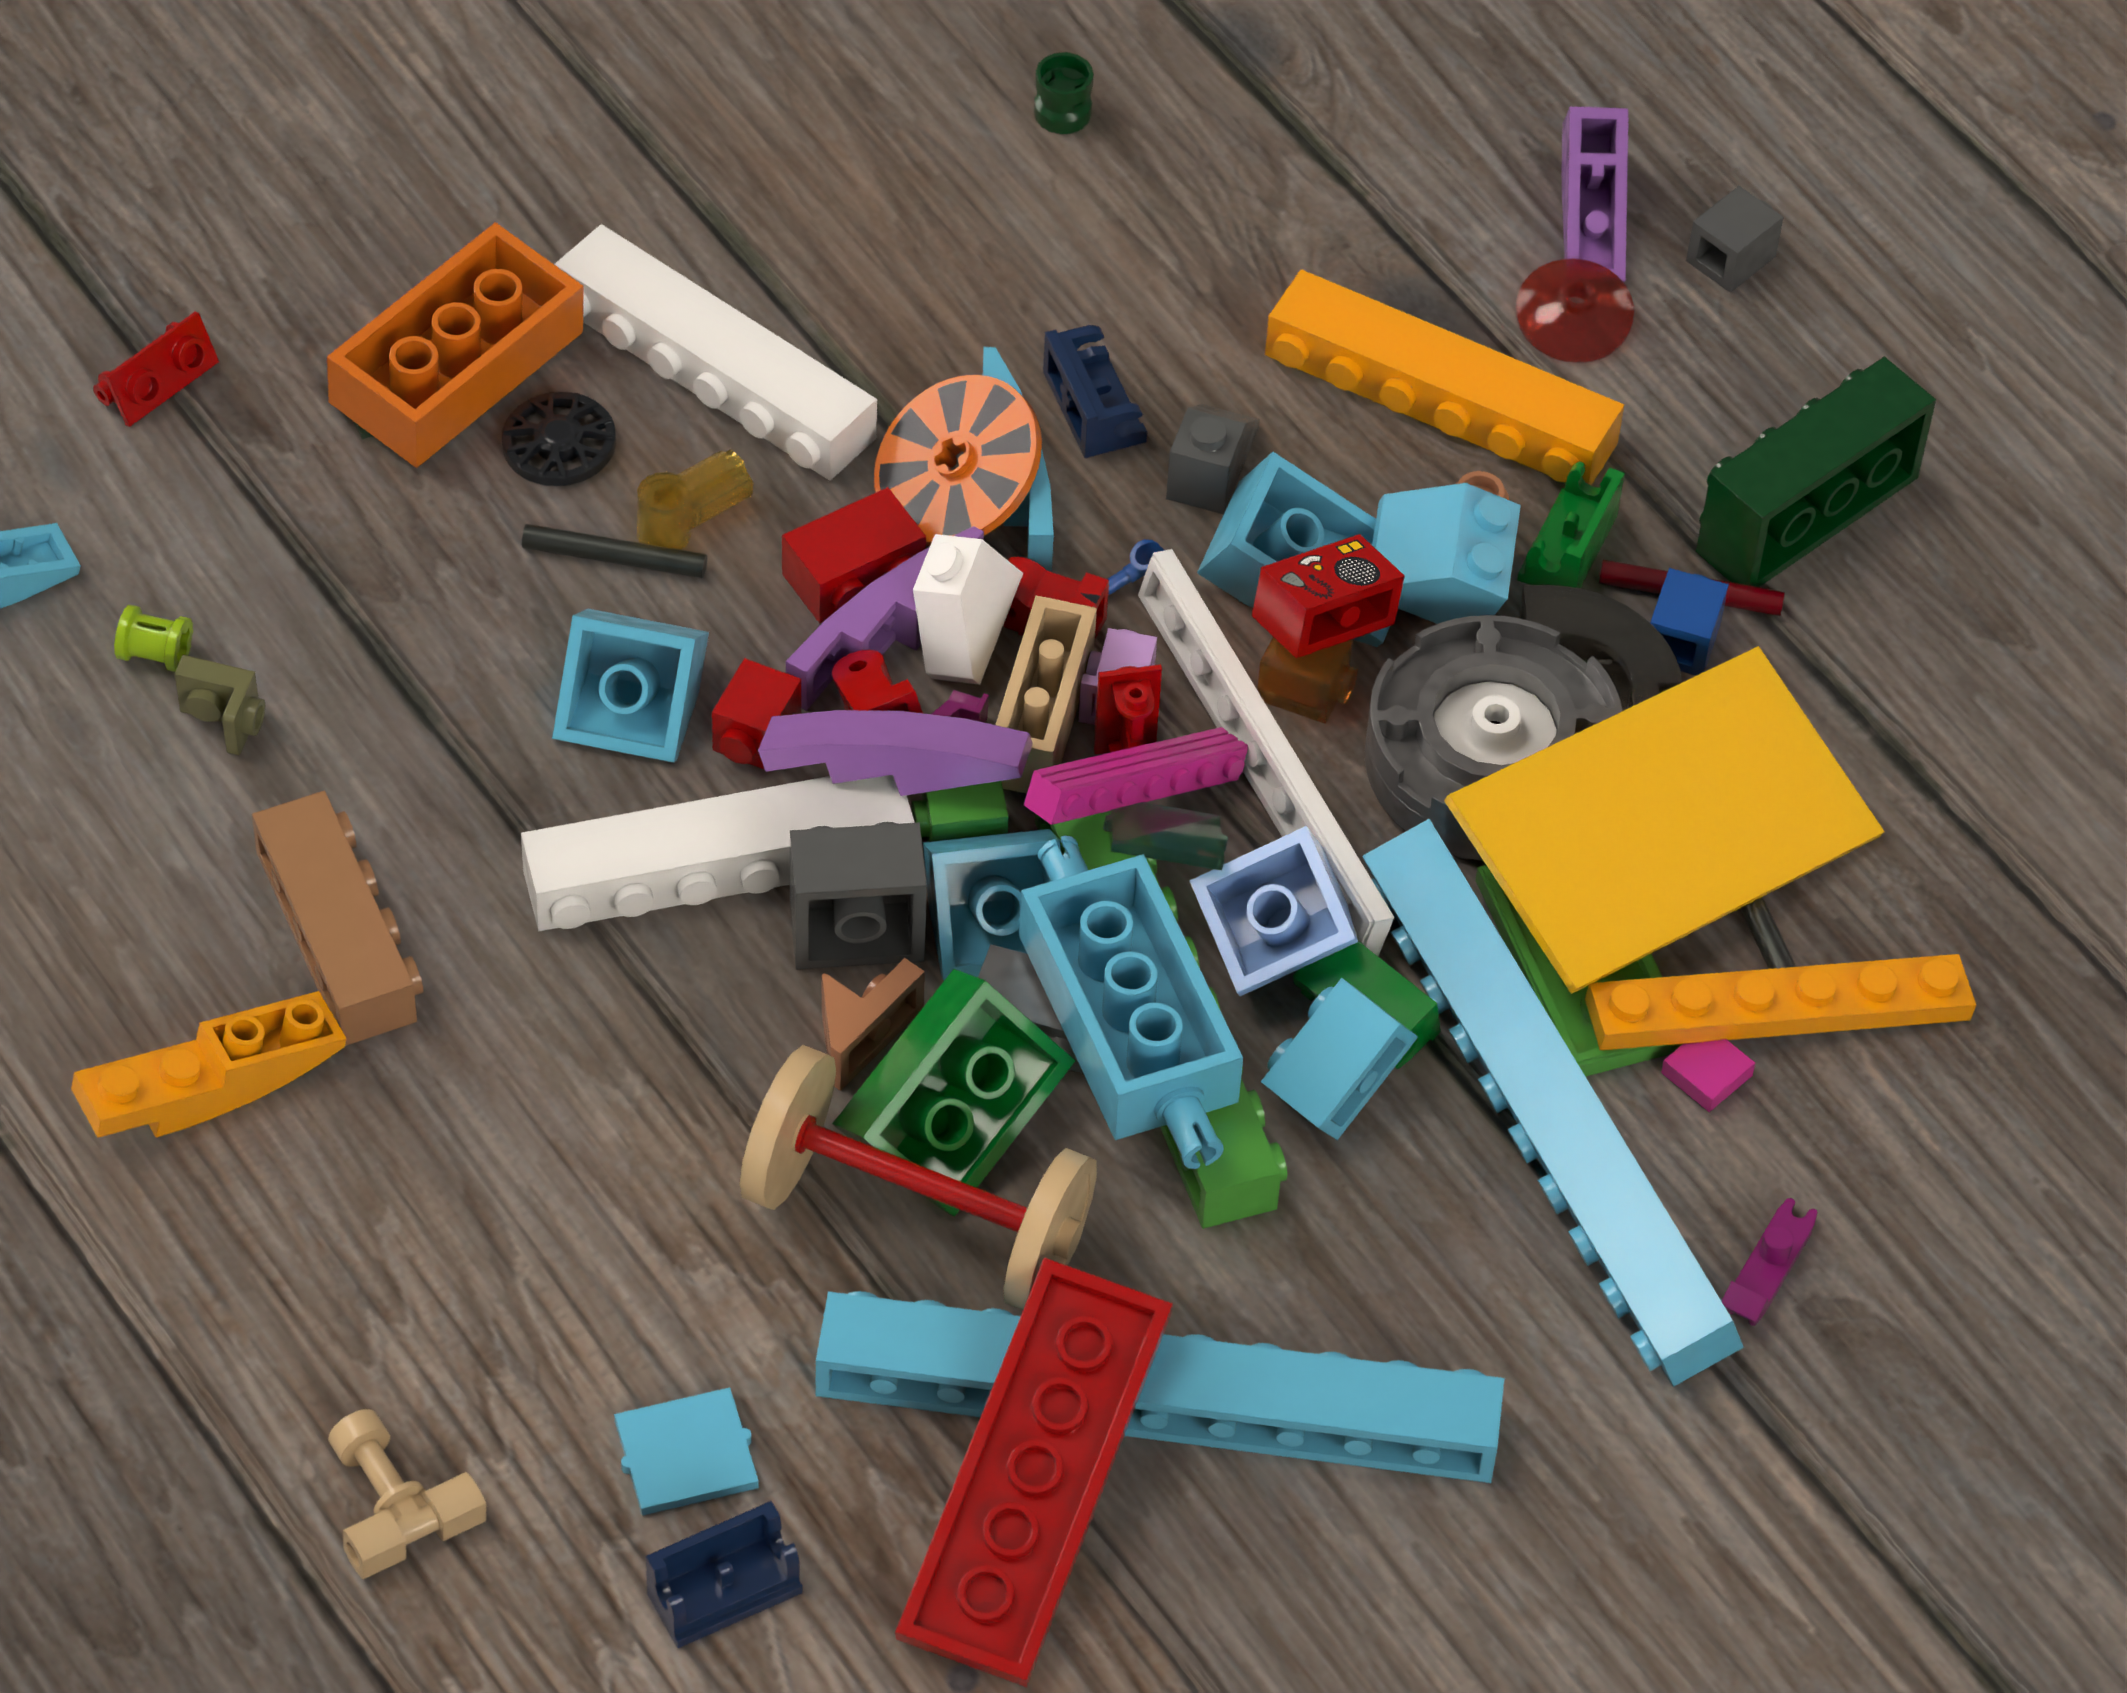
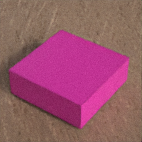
(1708, 1070)

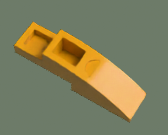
(223, 1069)

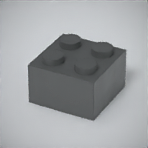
(857, 895)

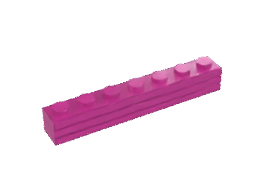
(1135, 775)

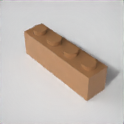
(335, 916)

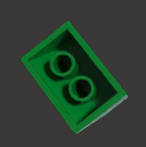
(957, 1083)

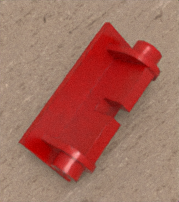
(158, 370)
(1127, 708)

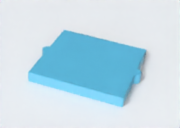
(686, 1451)

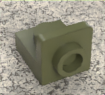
(221, 694)

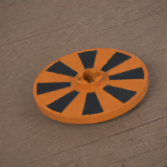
(994, 473)

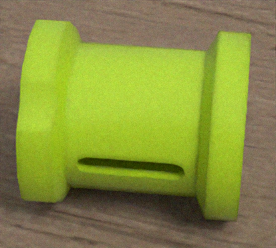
(152, 637)

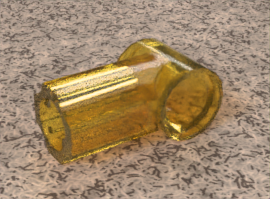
(679, 502)

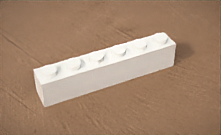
(721, 354)
(690, 848)

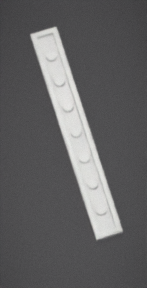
(1270, 759)

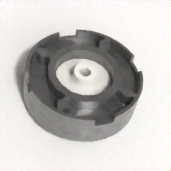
(1470, 705)

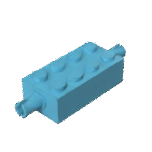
(1131, 999)

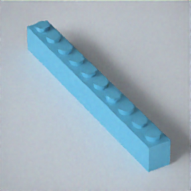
(1554, 1108)
(1193, 1394)

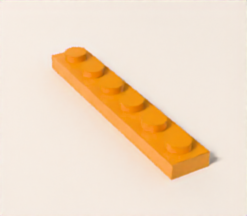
(1779, 1001)

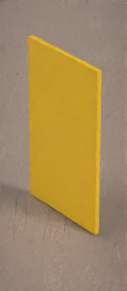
(1663, 818)

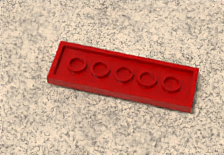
(1034, 1472)

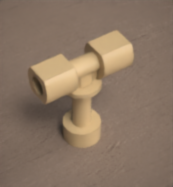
(404, 1508)

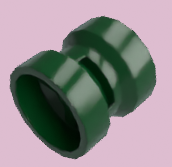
(1063, 93)

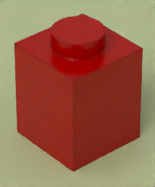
(747, 708)

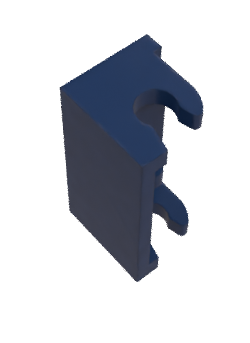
(1090, 392)
(723, 1575)

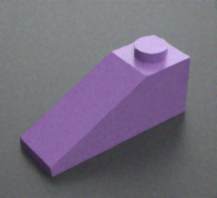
(1595, 186)

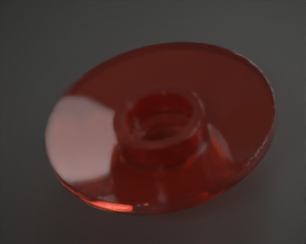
(1569, 328)

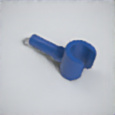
(1139, 559)

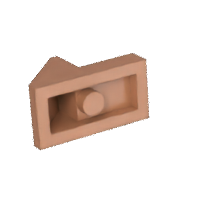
(864, 1026)

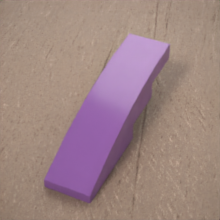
(867, 621)
(915, 748)

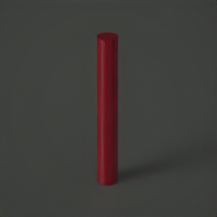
(1652, 581)

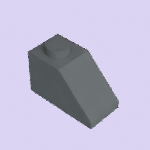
(1209, 457)

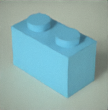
(1337, 1058)

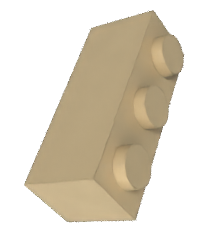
(1047, 681)

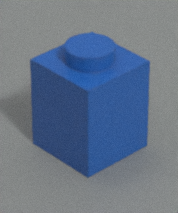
(1690, 617)

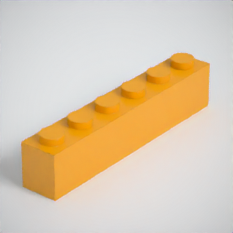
(1442, 379)

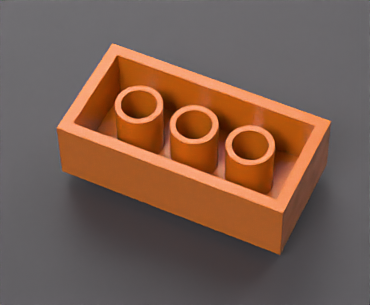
(455, 344)

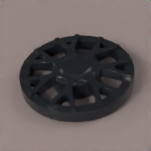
(558, 438)

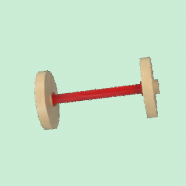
(793, 1128)

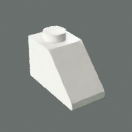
(962, 606)

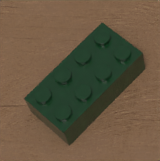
(1814, 474)

